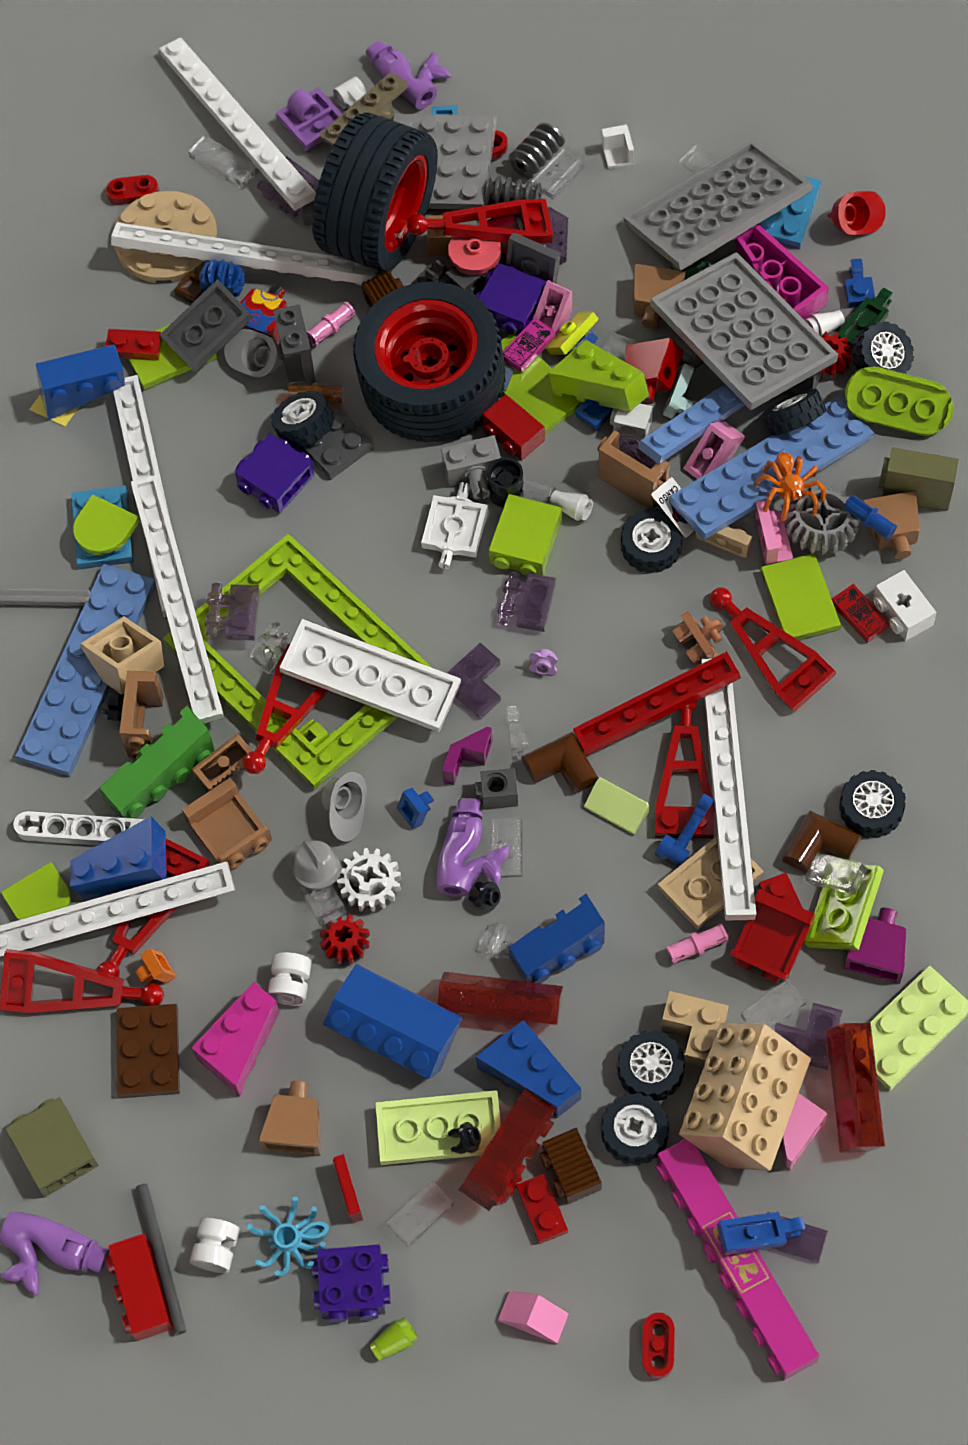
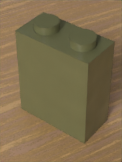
(925, 473)
(51, 1146)

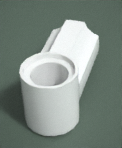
(349, 92)

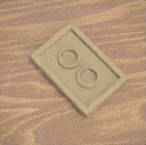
(697, 885)

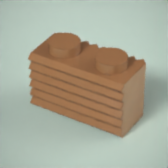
(221, 763)

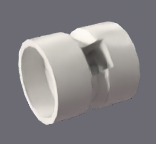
(289, 973)
(214, 1246)

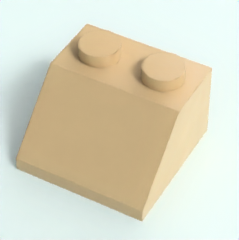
(120, 649)

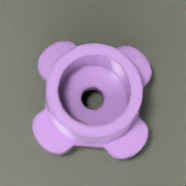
(543, 662)

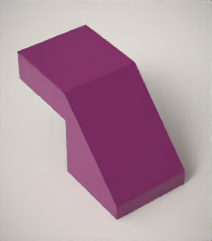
(471, 748)

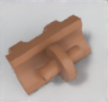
(690, 628)

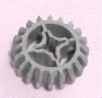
(828, 530)

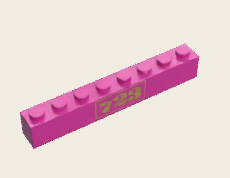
(742, 1272)

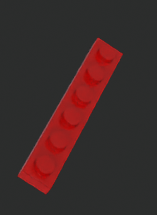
(657, 703)

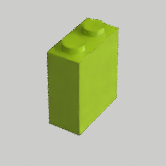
(525, 535)

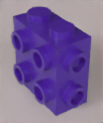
(512, 297)
(274, 473)
(351, 1283)

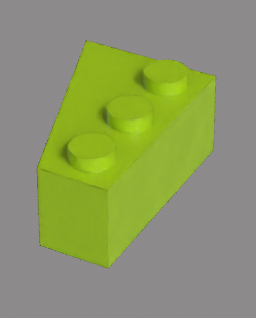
(599, 377)

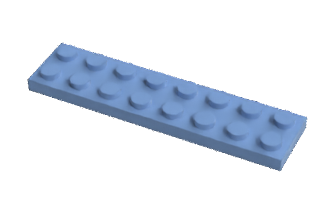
(730, 491)
(75, 688)

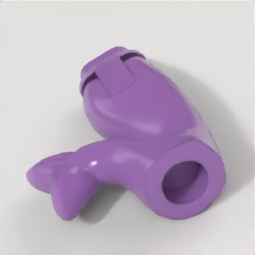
(420, 90)
(460, 842)
(57, 1241)

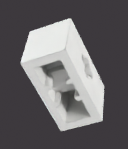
(904, 605)

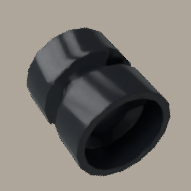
(505, 478)

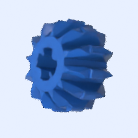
(228, 274)

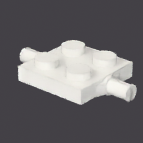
(454, 526)

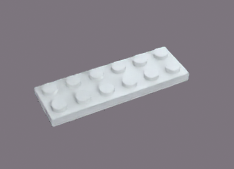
(370, 675)

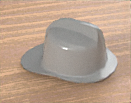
(253, 353)
(345, 803)
(314, 864)

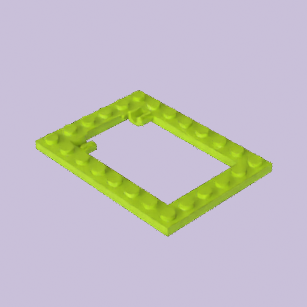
(327, 752)

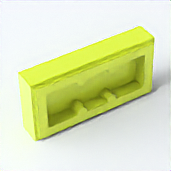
(571, 333)

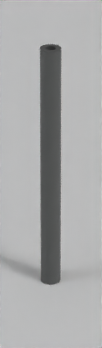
(161, 1259)

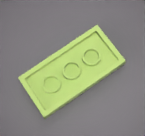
(915, 1025)
(420, 1126)

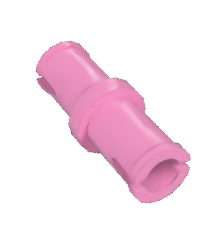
(330, 324)
(697, 943)

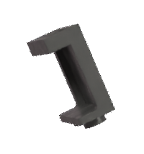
(295, 346)

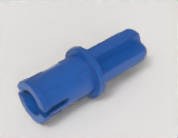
(870, 517)

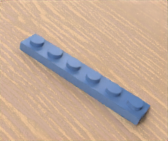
(690, 424)

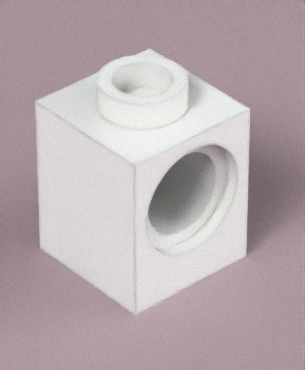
(633, 423)

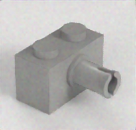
(470, 463)

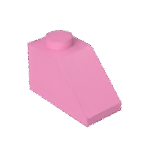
(714, 449)
(801, 1129)

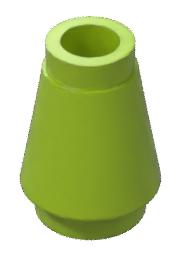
(393, 1339)

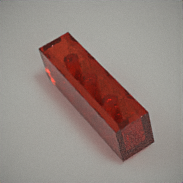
(500, 998)
(855, 1087)
(507, 1150)

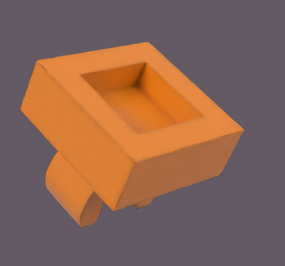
(155, 967)

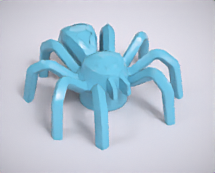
(288, 1237)

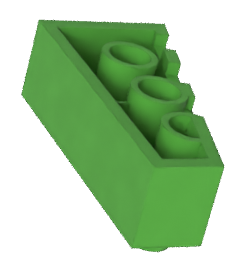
(158, 766)

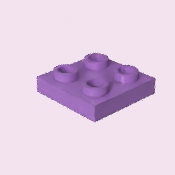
(308, 116)

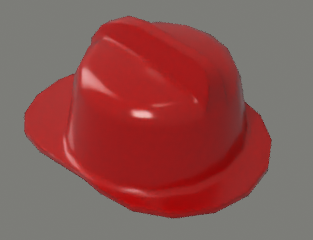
(858, 213)

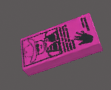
(528, 345)

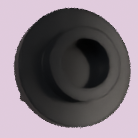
(115, 706)
(488, 896)
(469, 1138)

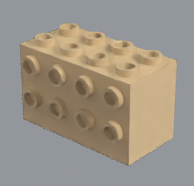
(745, 1096)

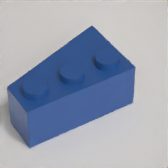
(78, 379)
(121, 862)
(559, 943)
(525, 1062)

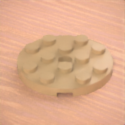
(170, 212)

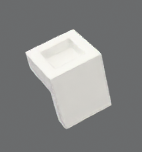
(617, 147)

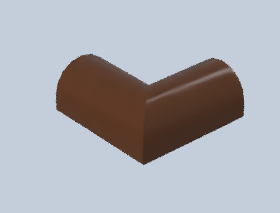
(561, 756)
(816, 835)

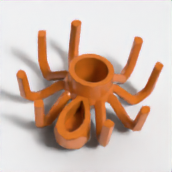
(790, 485)

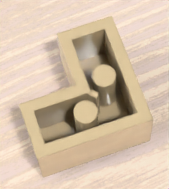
(694, 1019)

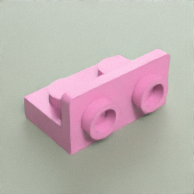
(772, 535)

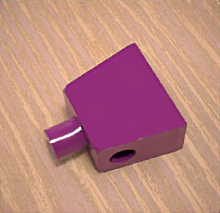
(881, 948)

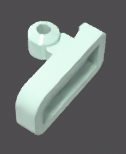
(676, 401)

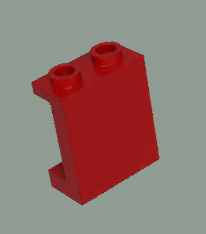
(773, 937)

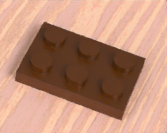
(148, 1051)

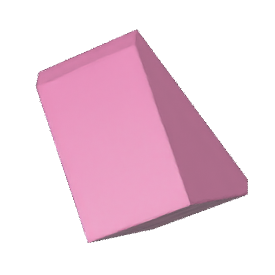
(554, 306)
(533, 1315)

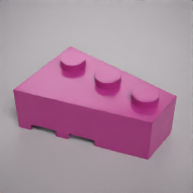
(237, 1037)

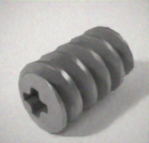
(536, 149)
(501, 192)

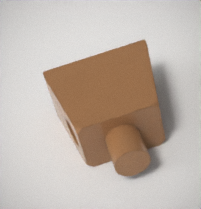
(647, 284)
(902, 511)
(293, 1122)

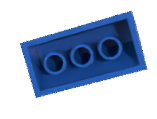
(393, 1021)

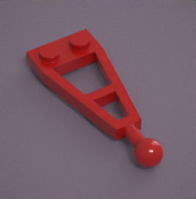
(532, 211)
(799, 684)
(255, 761)
(673, 819)
(178, 861)
(19, 980)

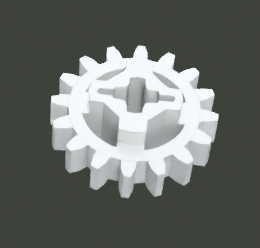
(377, 889)

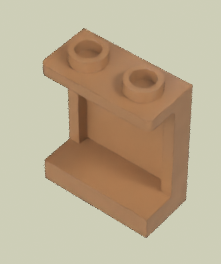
(629, 474)
(141, 690)
(227, 825)

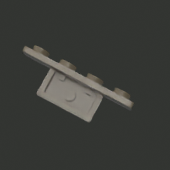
(375, 101)

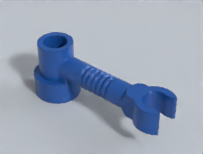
(675, 849)

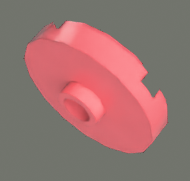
(474, 261)

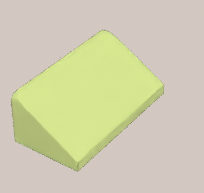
(617, 806)

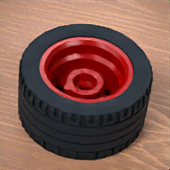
(371, 188)
(432, 389)

